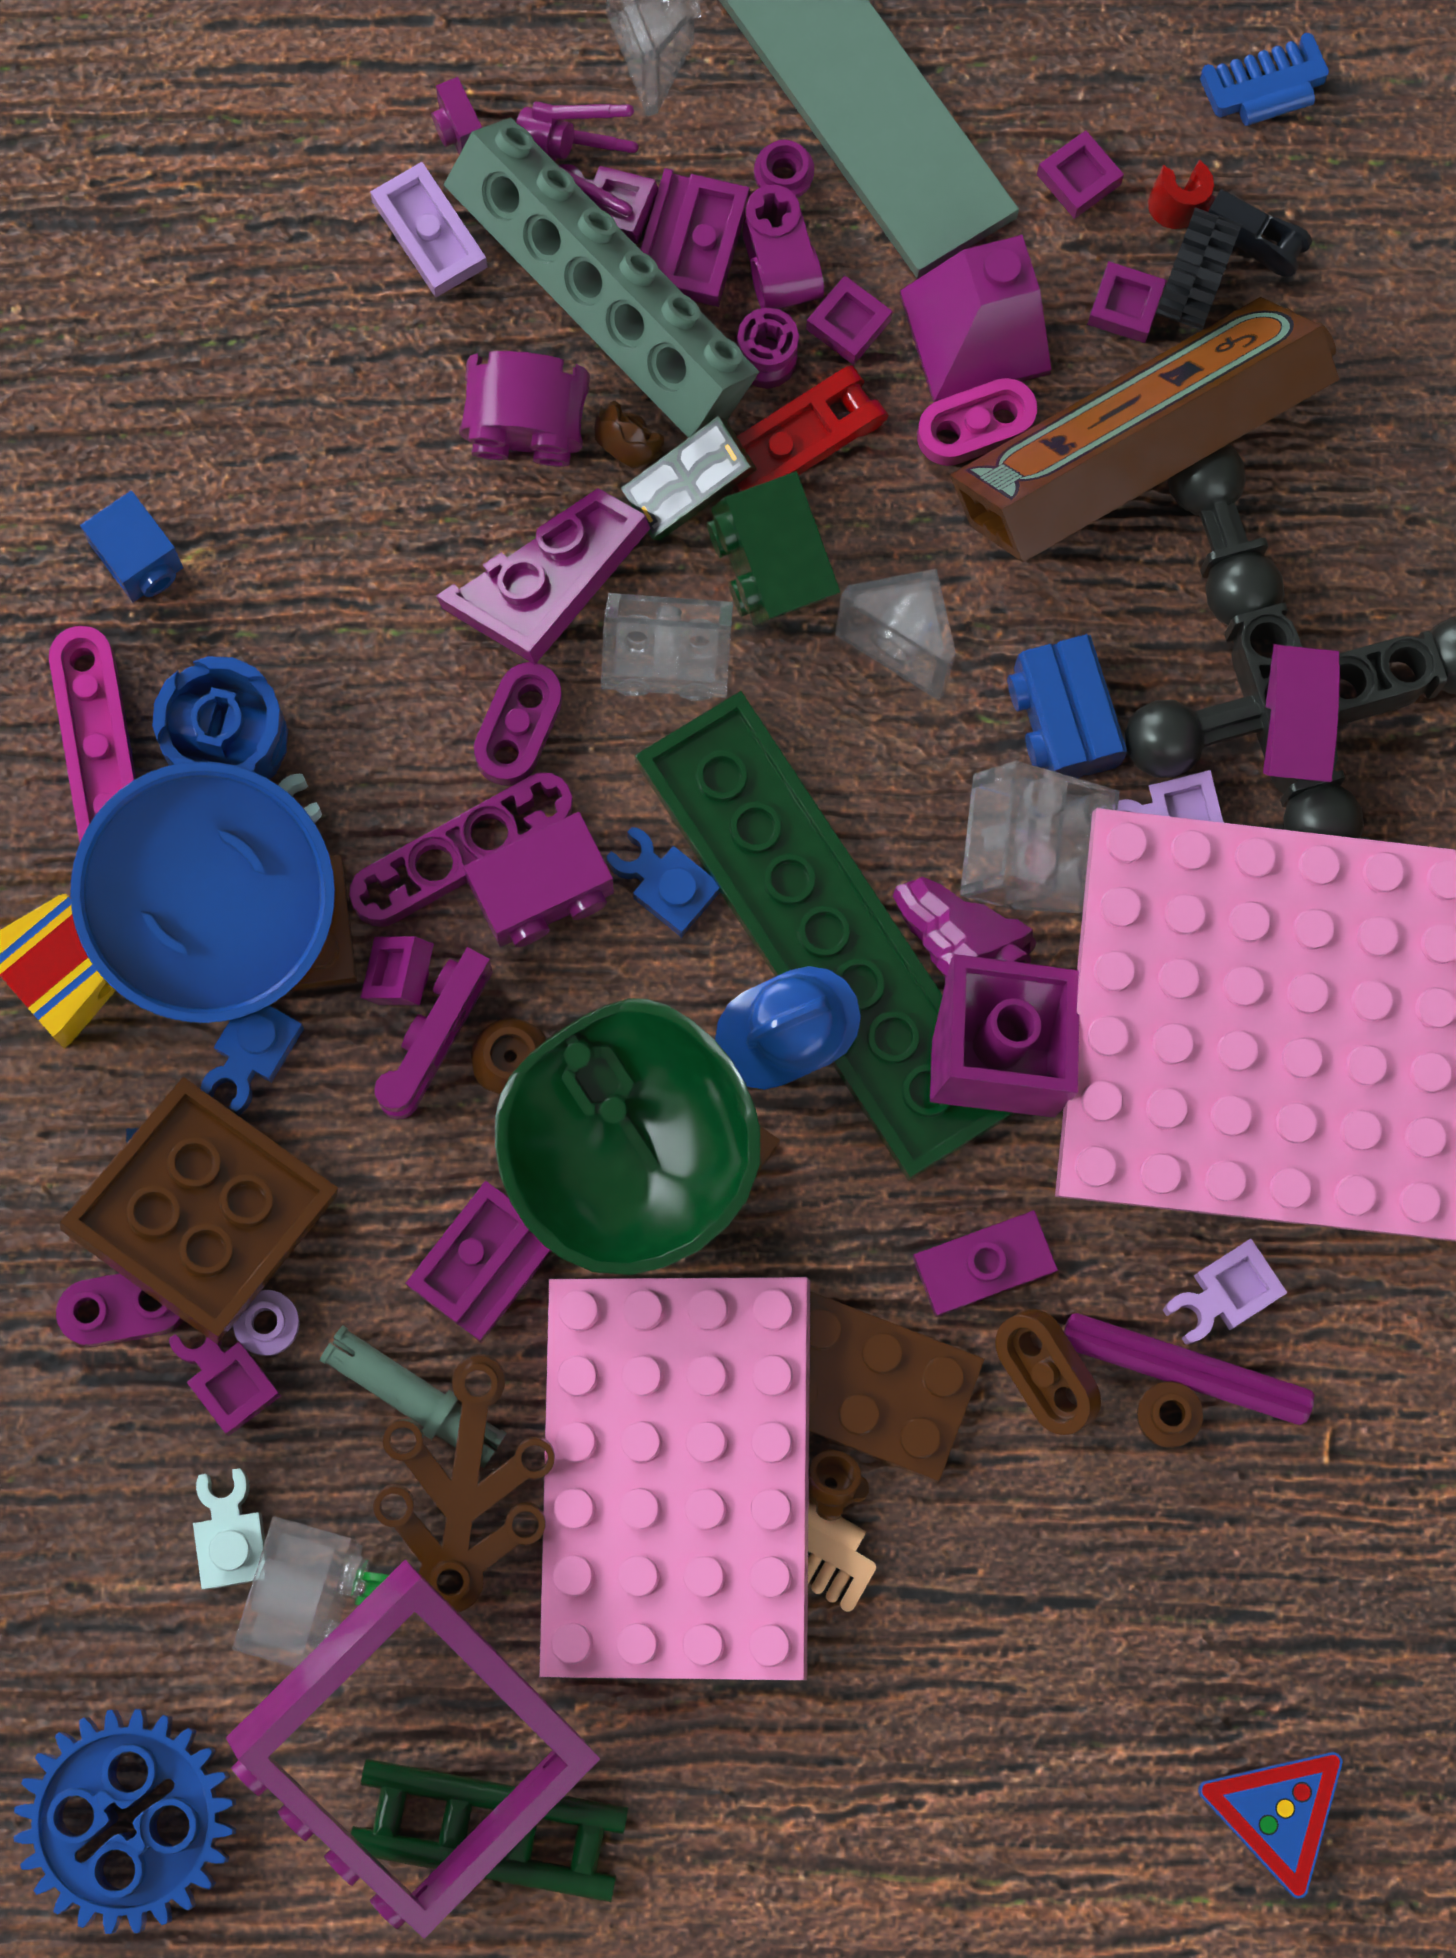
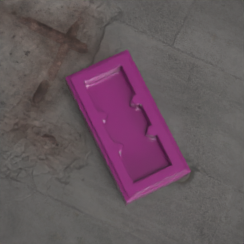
(984, 1263)

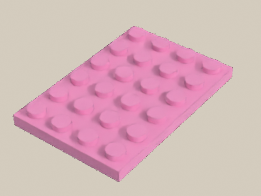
(677, 1479)

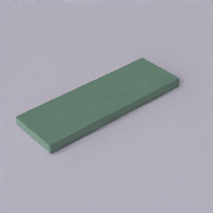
(879, 124)

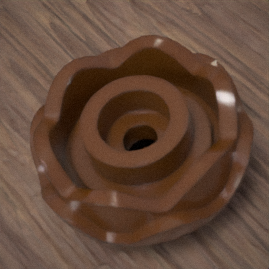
(627, 436)
(492, 1045)

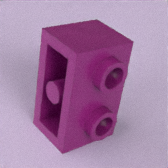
(540, 881)

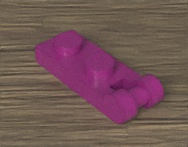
(432, 1036)

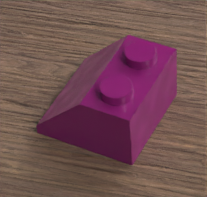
(1006, 1037)

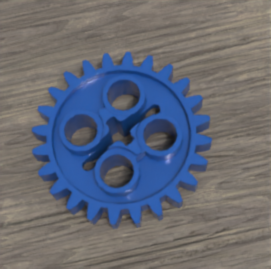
(161, 1868)

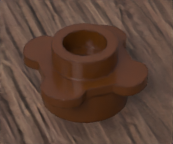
(842, 1472)

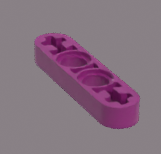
(456, 840)

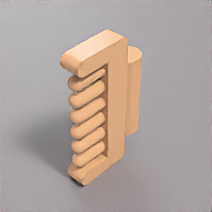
(837, 1546)

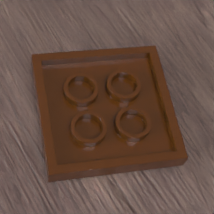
(199, 1209)

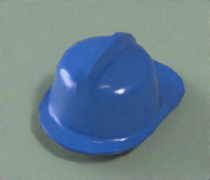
(789, 1026)

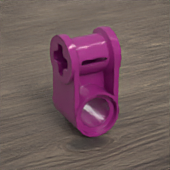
(781, 257)

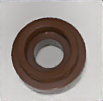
(1151, 1423)

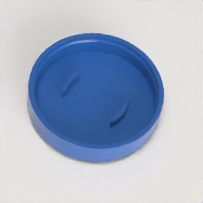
(202, 892)

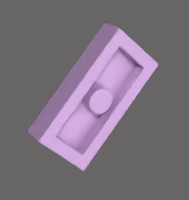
(429, 229)

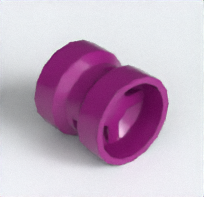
(772, 359)

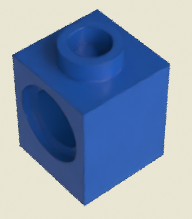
(133, 547)

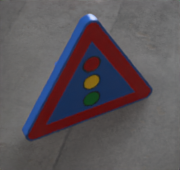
(1279, 1813)

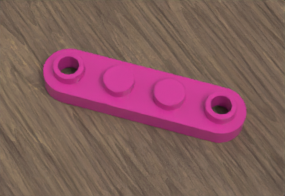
(90, 721)

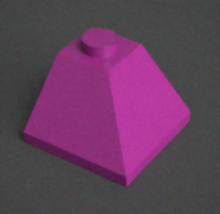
(978, 319)

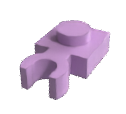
(1181, 797)
(1232, 1288)

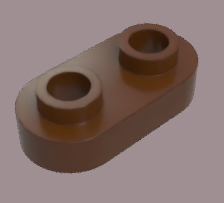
(1047, 1372)

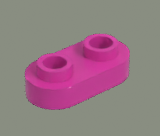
(973, 421)

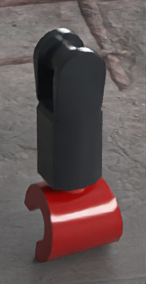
(1174, 209)

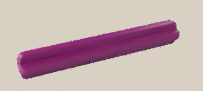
(1189, 1368)

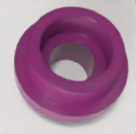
(785, 154)

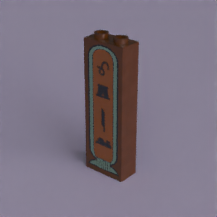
(1145, 427)

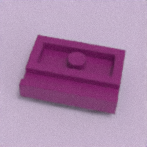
(696, 232)
(479, 1263)

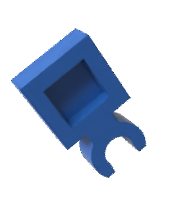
(670, 887)
(253, 1046)

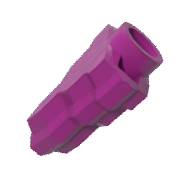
(960, 927)

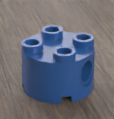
(221, 715)

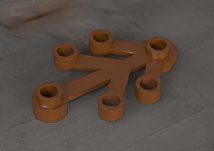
(462, 1496)

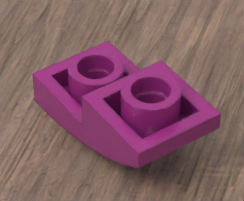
(1303, 713)

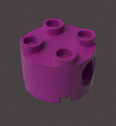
(524, 406)

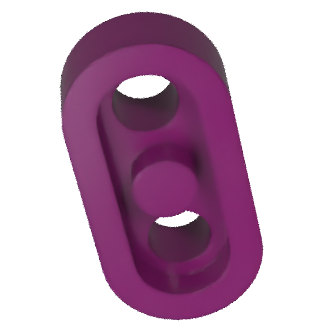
(518, 726)
(120, 1313)

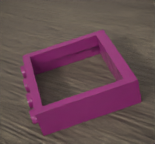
(332, 1665)

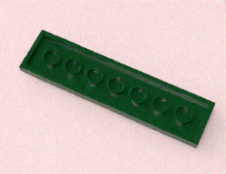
(815, 909)

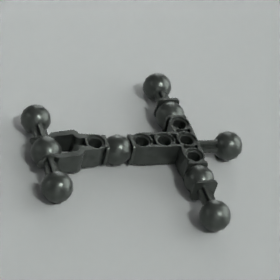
(1248, 596)

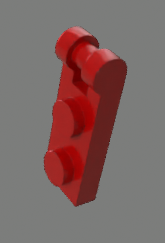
(808, 429)

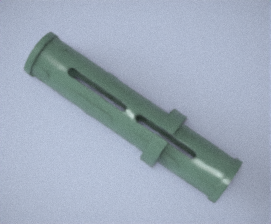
(403, 1390)

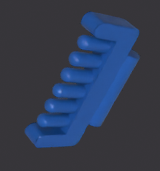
(1271, 93)

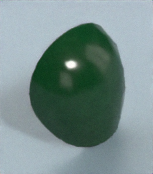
(627, 1139)

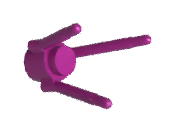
(557, 136)

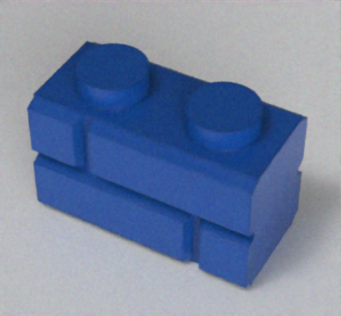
(1067, 708)

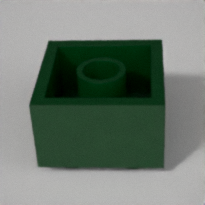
(772, 549)

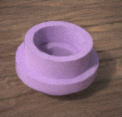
(280, 1337)

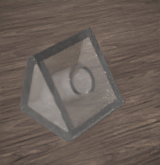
(902, 627)

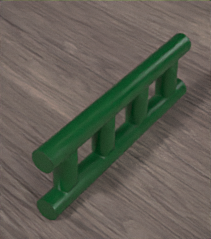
(460, 1796)

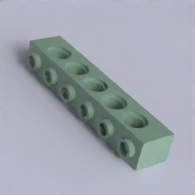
(599, 276)

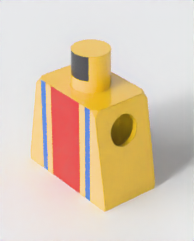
(51, 970)

